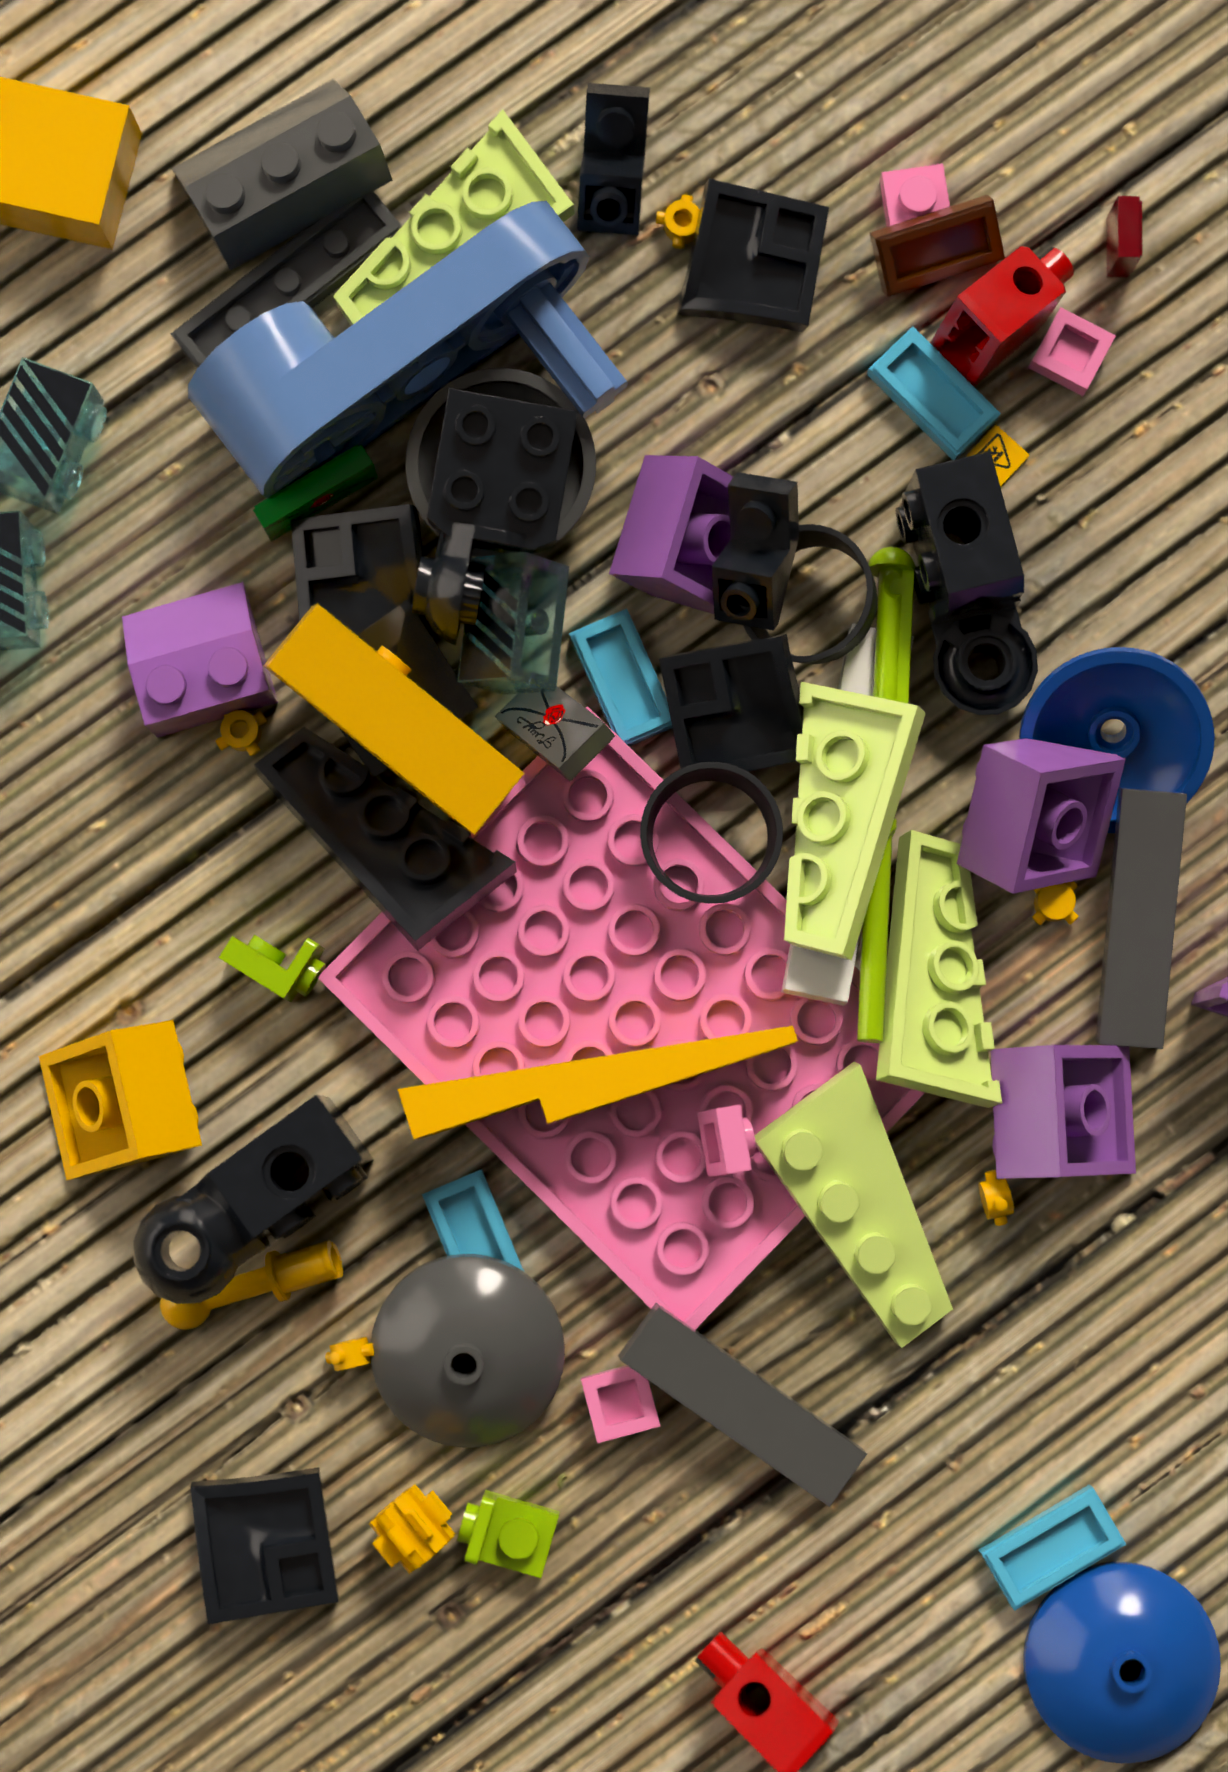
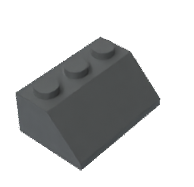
(284, 173)

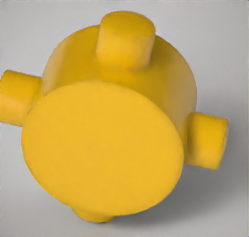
(679, 221)
(241, 731)
(1055, 903)
(996, 1198)
(350, 1353)

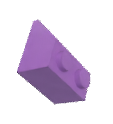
(675, 530)
(197, 660)
(1039, 813)
(1063, 1111)

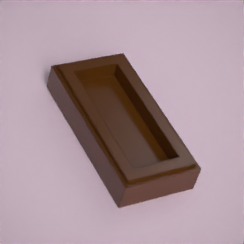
(937, 245)

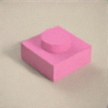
(913, 192)
(1071, 351)
(726, 1140)
(619, 1403)

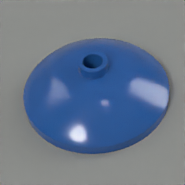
(1163, 712)
(1086, 1635)

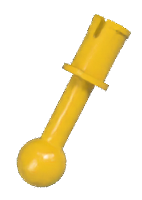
(280, 1275)

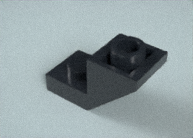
(613, 159)
(758, 560)

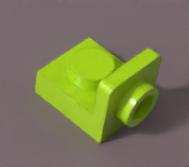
(263, 961)
(508, 1533)

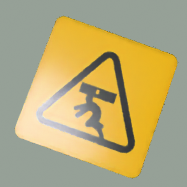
(1005, 452)

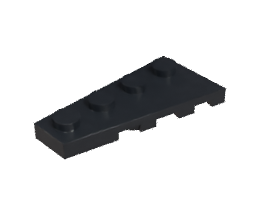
(394, 849)

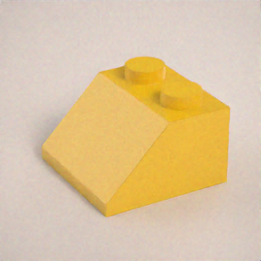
(120, 1099)

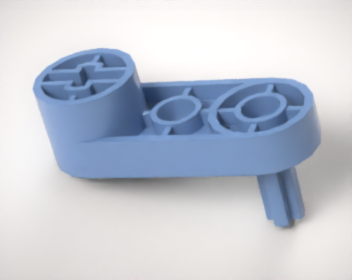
(298, 397)

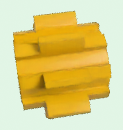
(412, 1529)

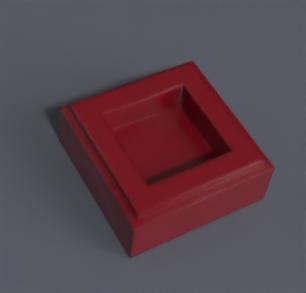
(1124, 236)

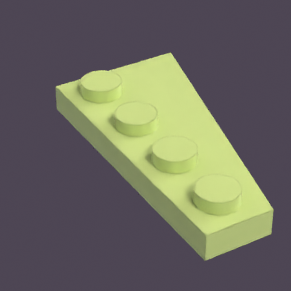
(482, 187)
(850, 786)
(934, 980)
(852, 1191)

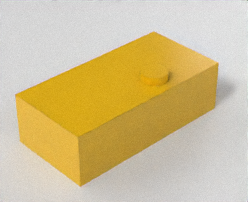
(64, 162)
(393, 718)

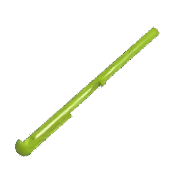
(891, 682)

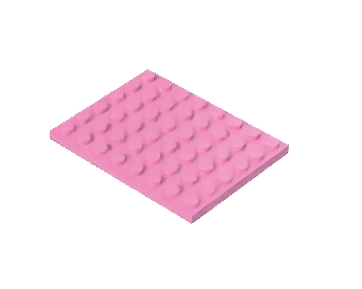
(603, 961)

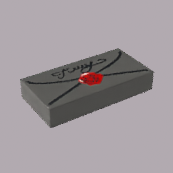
(556, 729)

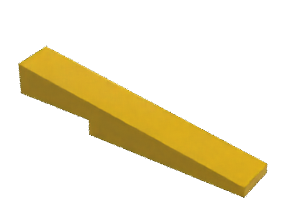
(580, 1084)

